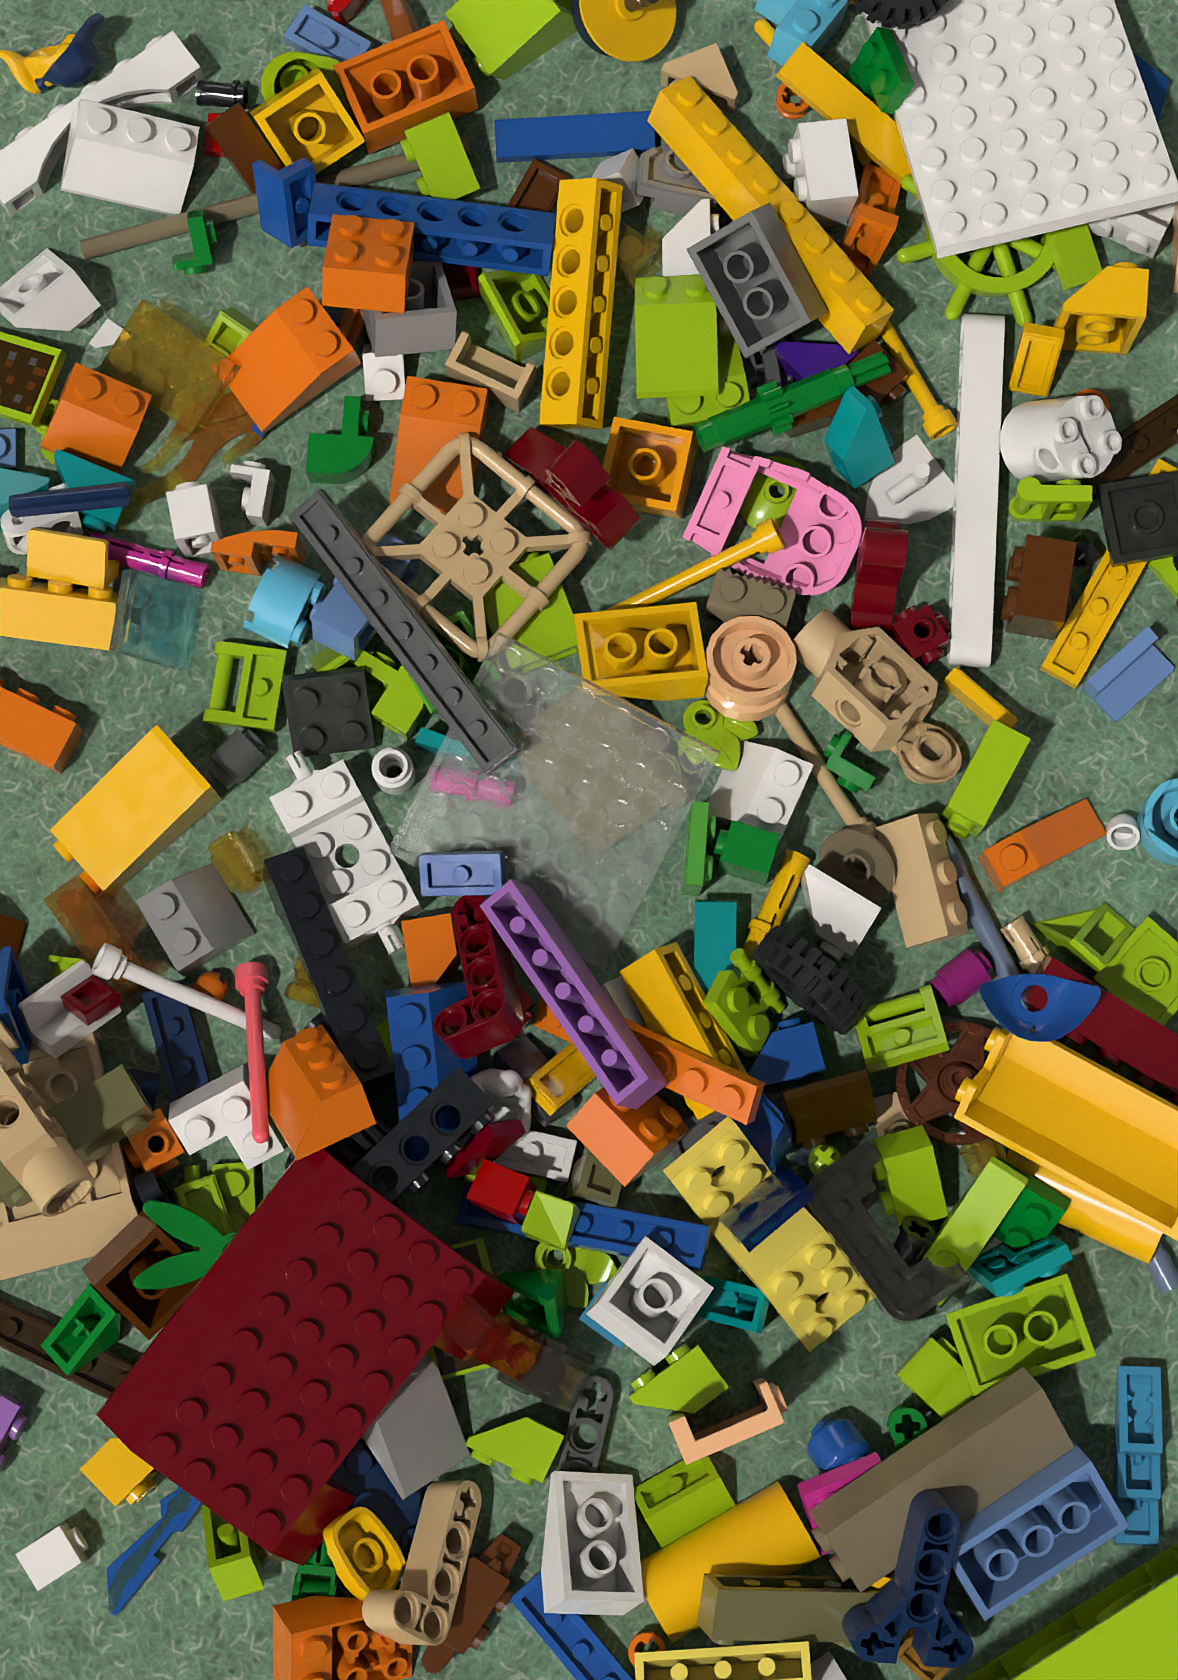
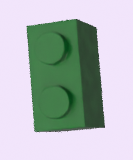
(746, 852)

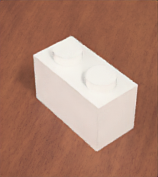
(194, 518)

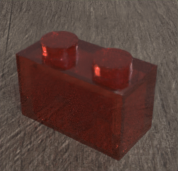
(493, 1337)

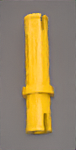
(777, 899)

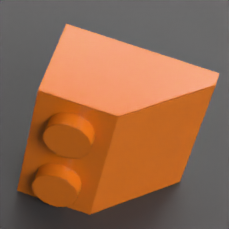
(96, 418)

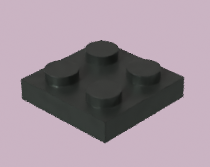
(1140, 518)
(329, 711)

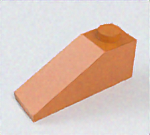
(1041, 845)

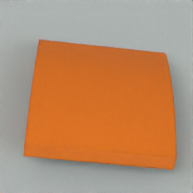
(248, 550)

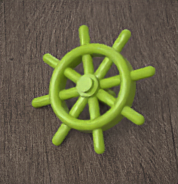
(968, 277)

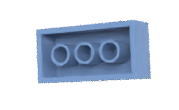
(1034, 1532)

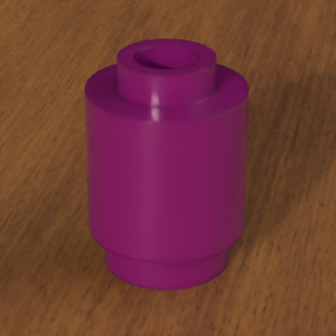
(961, 977)

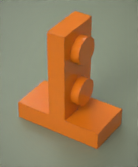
(871, 219)

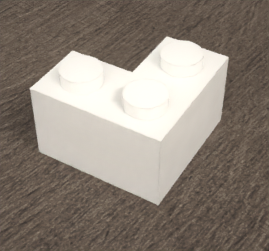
(221, 1111)

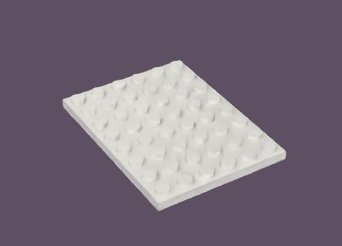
(1026, 121)

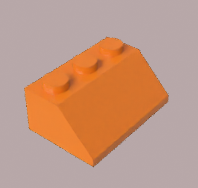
(405, 85)
(315, 1093)

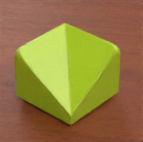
(550, 1220)

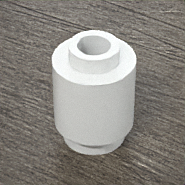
(385, 761)

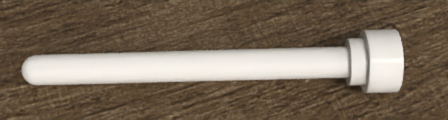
(112, 963)

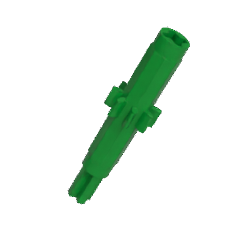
(778, 406)

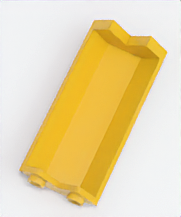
(1078, 1124)

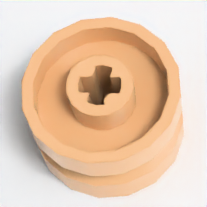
(749, 668)

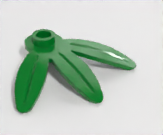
(190, 1229)

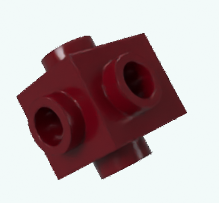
(926, 649)

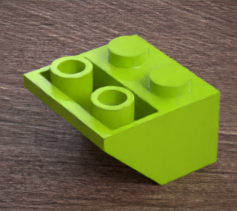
(681, 1386)

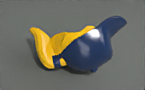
(61, 64)

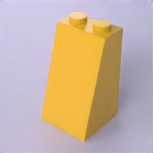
(133, 813)

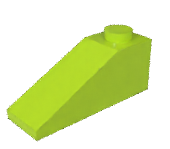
(976, 1215)

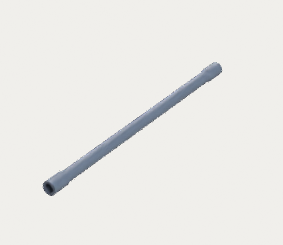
(1161, 1265)

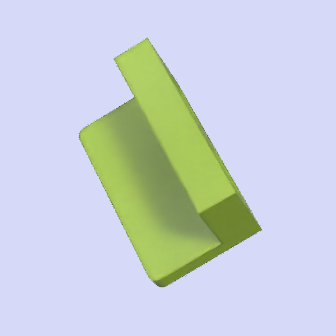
(682, 1499)

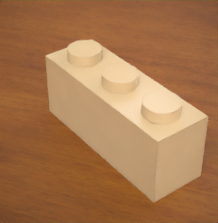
(924, 880)

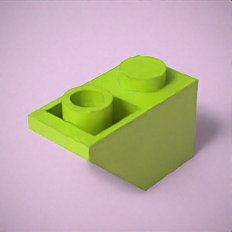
(521, 1445)

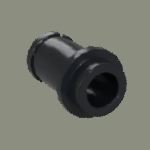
(222, 94)

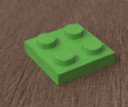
(699, 834)

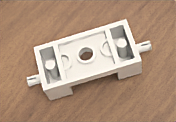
(327, 813)

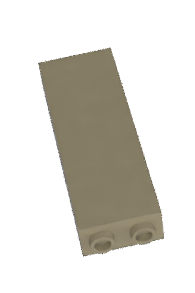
(966, 1457)

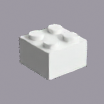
(822, 170)

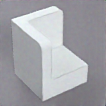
(623, 171)

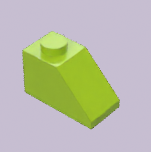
(231, 1557)

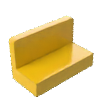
(70, 558)

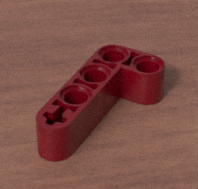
(493, 1003)

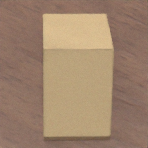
(708, 71)

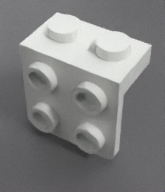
(1137, 230)

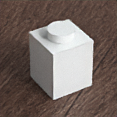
(53, 1555)

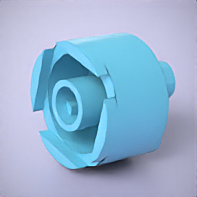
(284, 602)
(1158, 823)

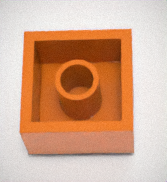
(367, 263)
(627, 1138)

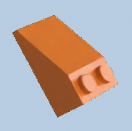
(289, 360)
(429, 419)

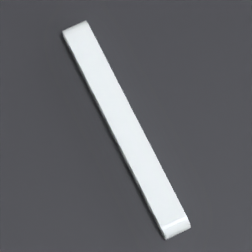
(977, 490)

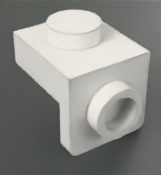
(383, 376)

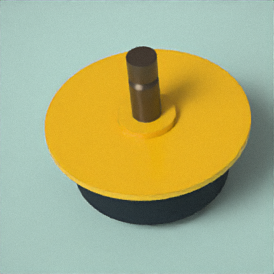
(625, 27)

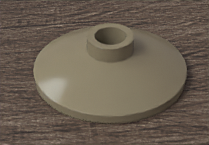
(842, 861)

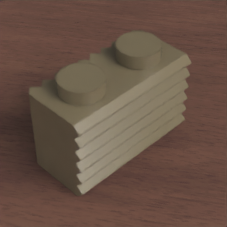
(740, 596)

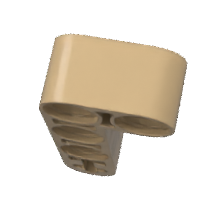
(434, 1569)

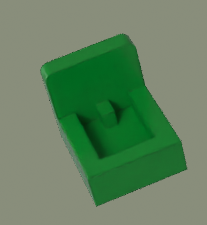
(202, 235)
(851, 774)

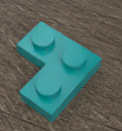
(1007, 1272)

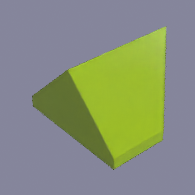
(1088, 936)

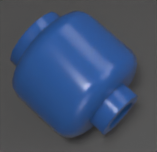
(836, 1444)

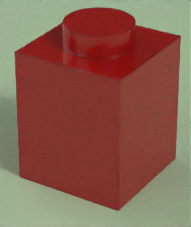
(502, 1192)

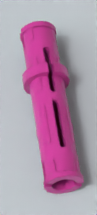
(158, 563)

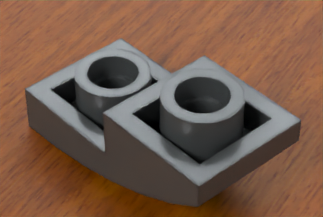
(526, 1059)

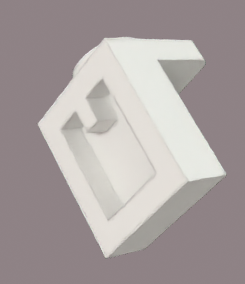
(258, 498)

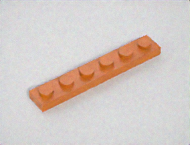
(685, 1070)

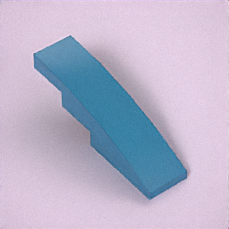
(1137, 1453)

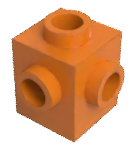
(160, 1160)

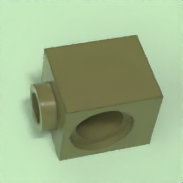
(592, 1183)

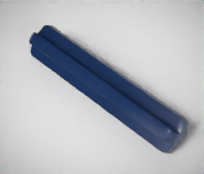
(69, 500)

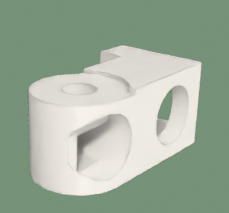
(16, 529)

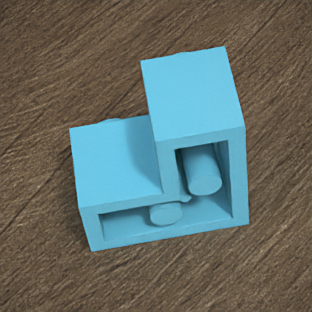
(800, 22)

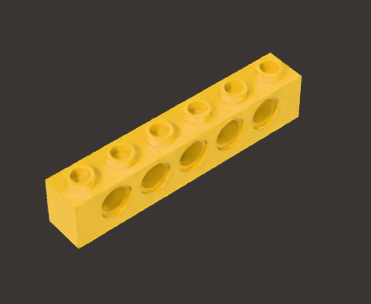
(580, 304)

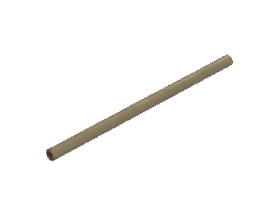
(240, 207)

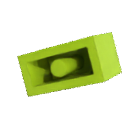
(439, 158)
(909, 1176)

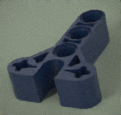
(880, 1624)

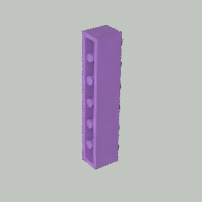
(573, 995)

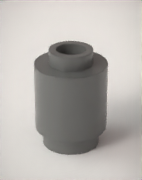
(236, 758)

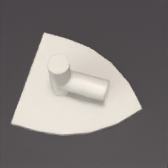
(911, 488)

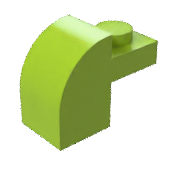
(400, 705)

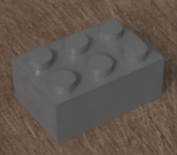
(757, 280)

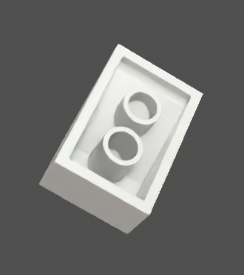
(591, 1545)

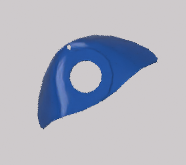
(1065, 1009)
(768, 1134)

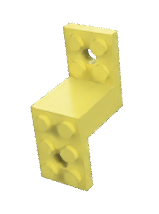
(791, 1263)

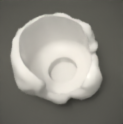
(508, 1093)

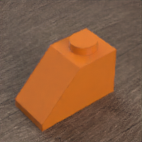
(430, 948)

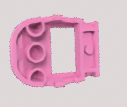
(818, 528)

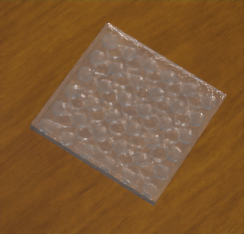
(576, 809)

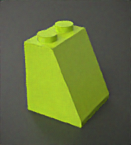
(510, 32)

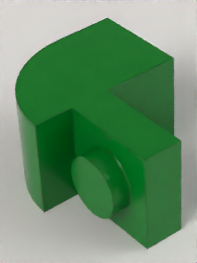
(343, 456)

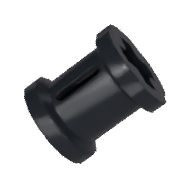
(913, 1239)

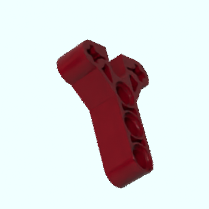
(576, 482)
(878, 572)

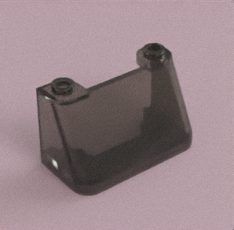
(841, 1205)

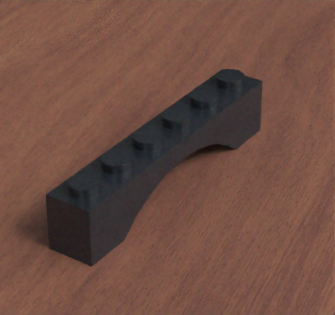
(325, 960)

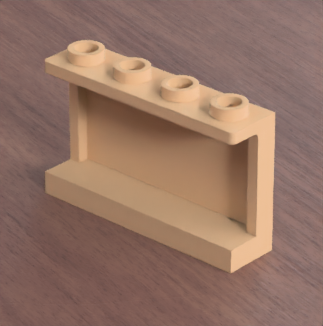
(732, 1430)

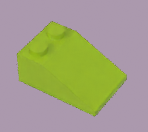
(675, 337)
(733, 388)
(1029, 1330)

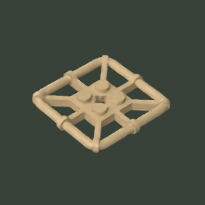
(501, 544)

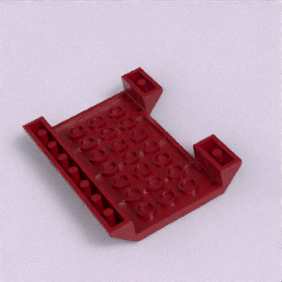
(293, 1353)

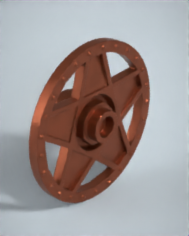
(943, 1077)

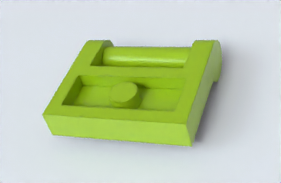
(1050, 503)
(258, 690)
(904, 1037)

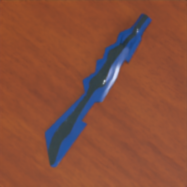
(139, 1560)

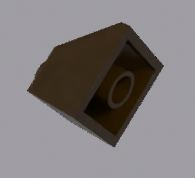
(828, 1108)

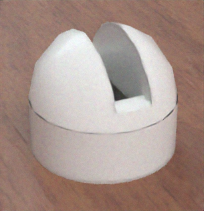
(1123, 832)

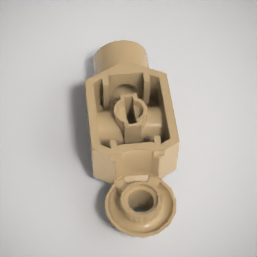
(878, 695)
(34, 1143)

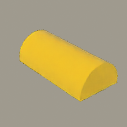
(1093, 1215)
(750, 1538)

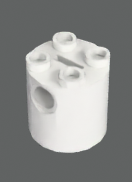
(1059, 438)

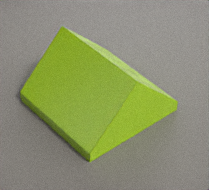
(519, 309)

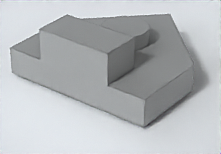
(669, 182)

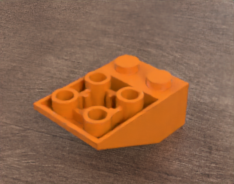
(332, 1642)

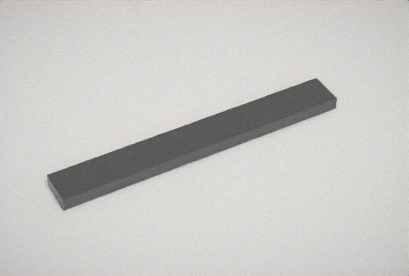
(405, 632)

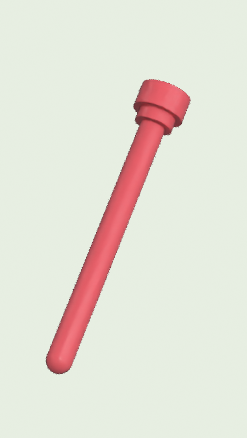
(251, 981)

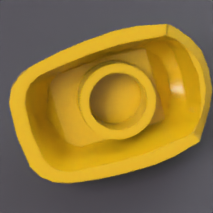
(363, 1552)

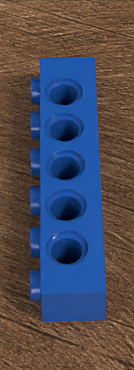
(445, 228)

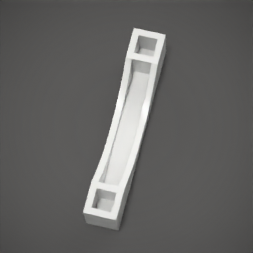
(155, 76)

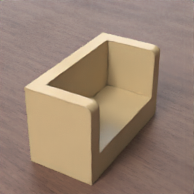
(478, 367)

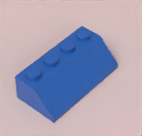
(420, 1056)

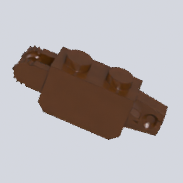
(480, 1591)

